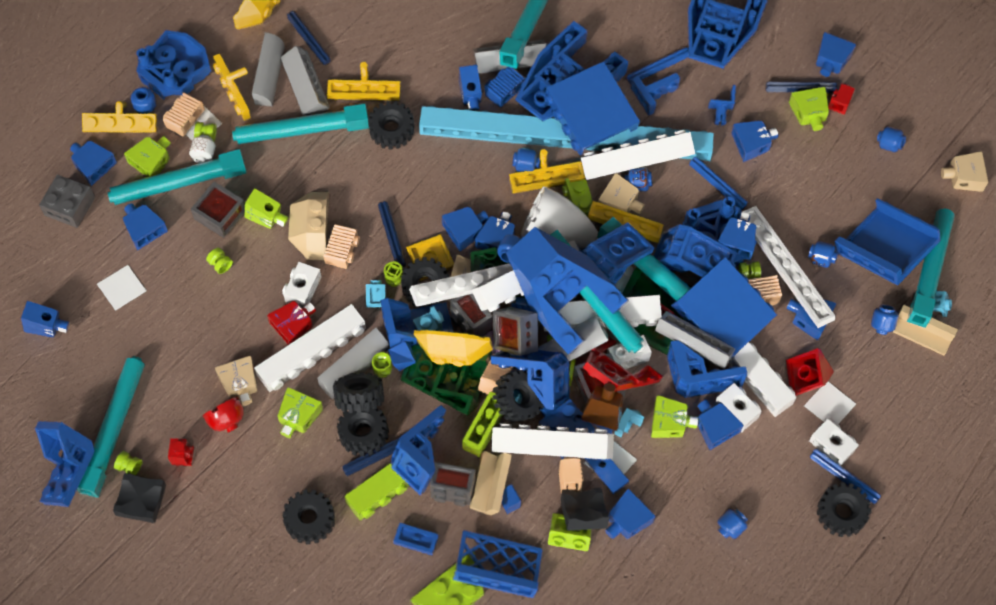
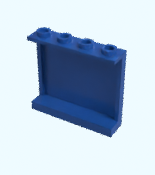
(590, 107)
(889, 242)
(725, 306)

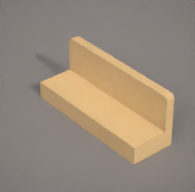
(935, 336)
(490, 483)

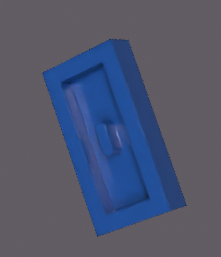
(416, 539)

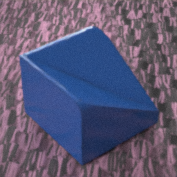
(402, 356)
(510, 499)

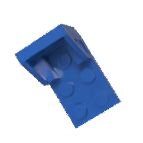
(688, 249)
(618, 251)
(399, 320)
(690, 373)
(553, 382)
(414, 453)
(69, 467)

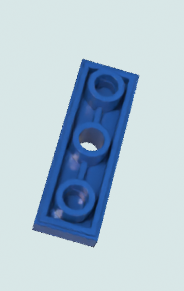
(610, 474)

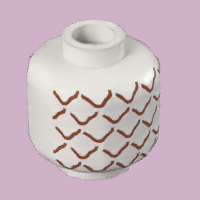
(202, 149)

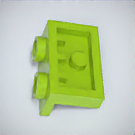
(579, 194)
(562, 537)

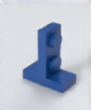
(648, 94)

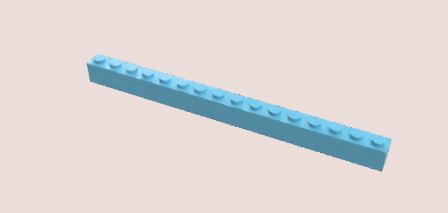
(533, 131)

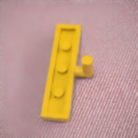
(363, 88)
(233, 92)
(119, 122)
(546, 175)
(647, 228)

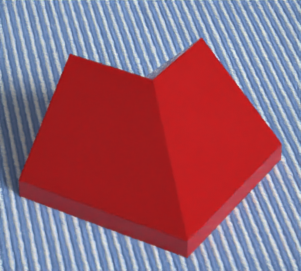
(808, 371)

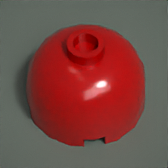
(225, 415)

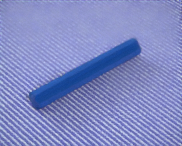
(659, 64)
(718, 182)
(844, 475)

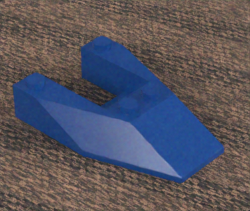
(721, 30)
(555, 65)
(552, 276)

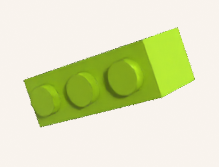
(482, 427)
(375, 492)

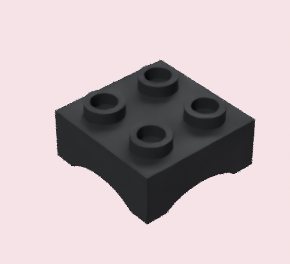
(139, 498)
(584, 509)

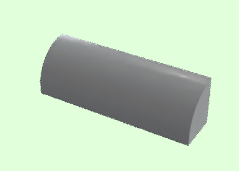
(488, 58)
(268, 70)
(304, 81)
(590, 330)
(695, 339)
(356, 360)

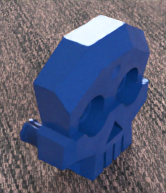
(165, 73)
(713, 213)

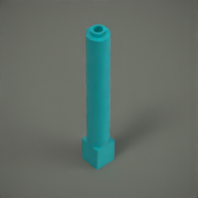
(513, 47)
(352, 118)
(227, 165)
(652, 267)
(924, 300)
(615, 322)
(111, 426)

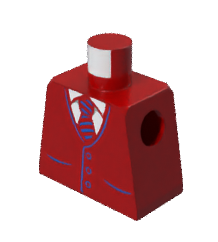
(292, 321)

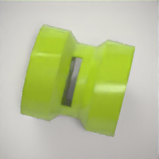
(203, 129)
(219, 260)
(750, 270)
(393, 278)
(379, 361)
(127, 463)

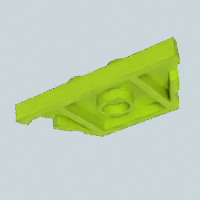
(448, 591)

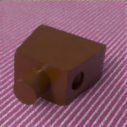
(604, 407)

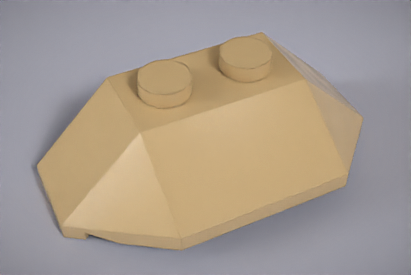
(310, 224)

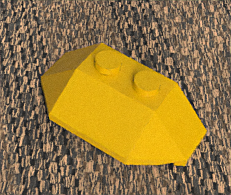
(254, 12)
(453, 347)

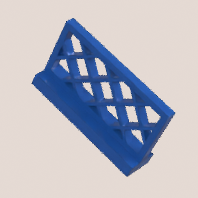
(493, 579)

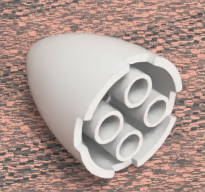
(555, 212)

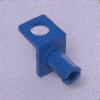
(722, 106)

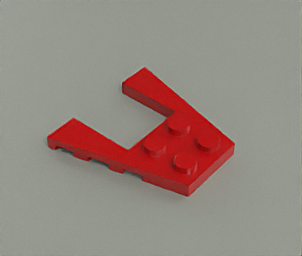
(609, 371)

